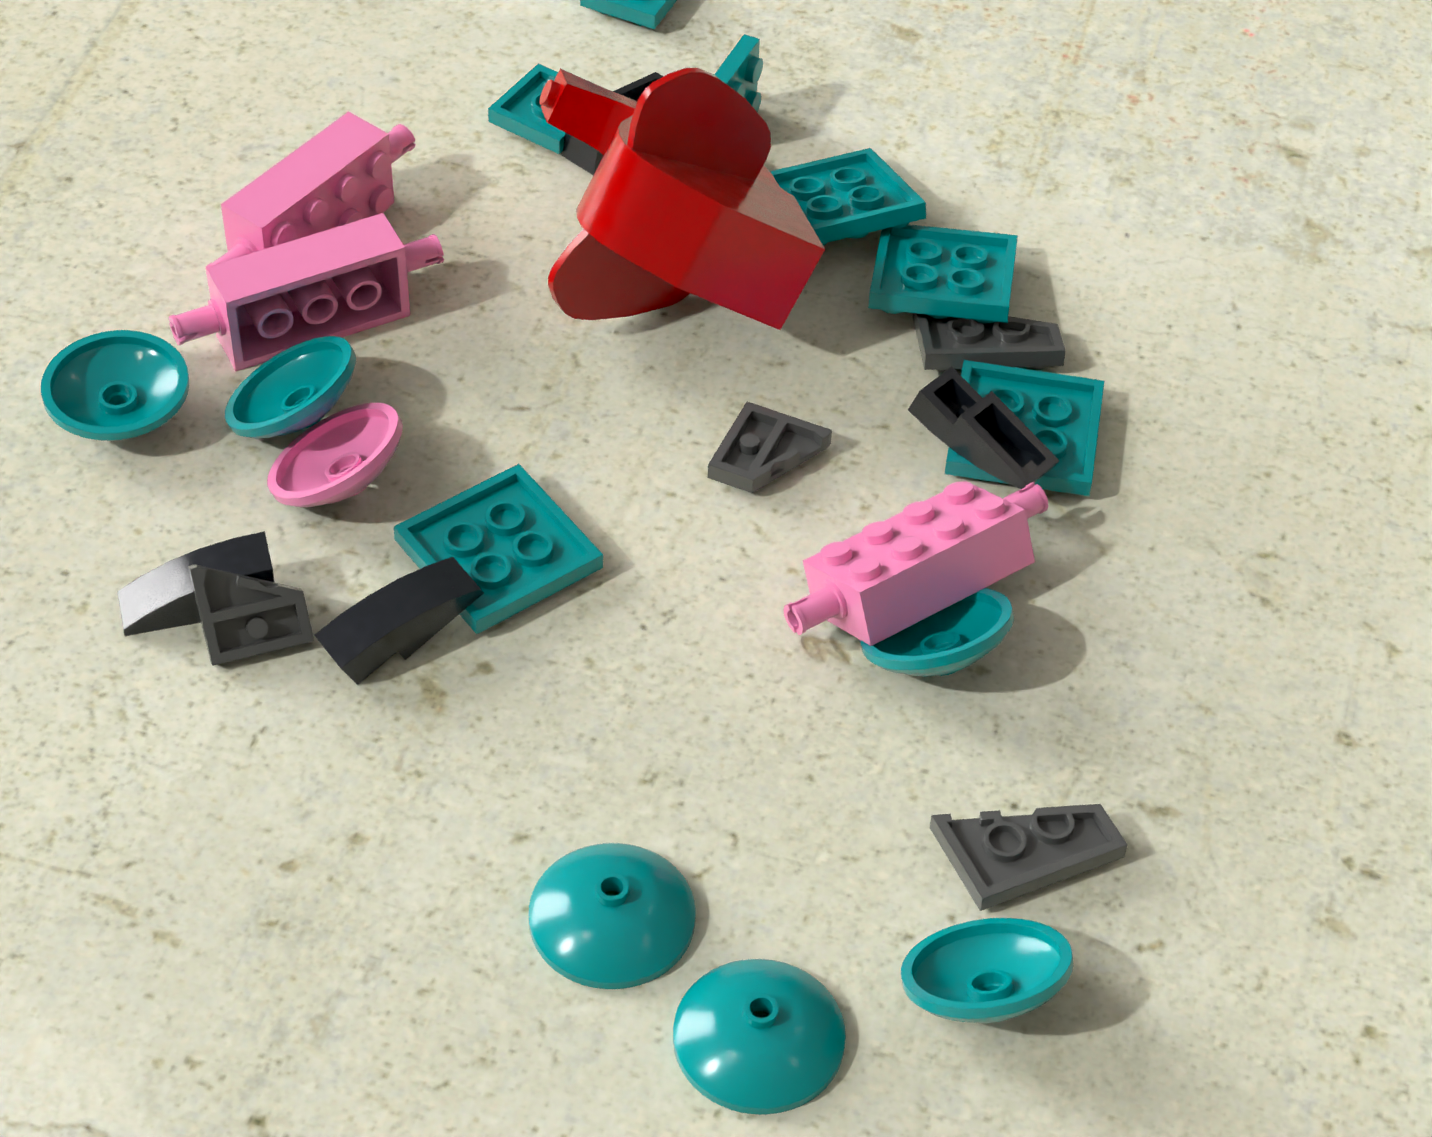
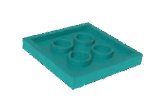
(851, 195)
(944, 273)
(1055, 408)
(506, 540)

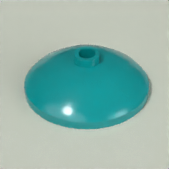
(115, 385)
(292, 389)
(947, 638)
(612, 938)
(987, 969)
(753, 1060)

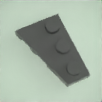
(1010, 344)
(1023, 853)

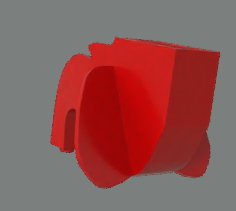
(677, 203)

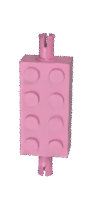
(319, 186)
(308, 290)
(918, 561)

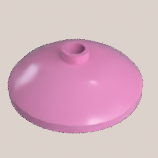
(336, 456)

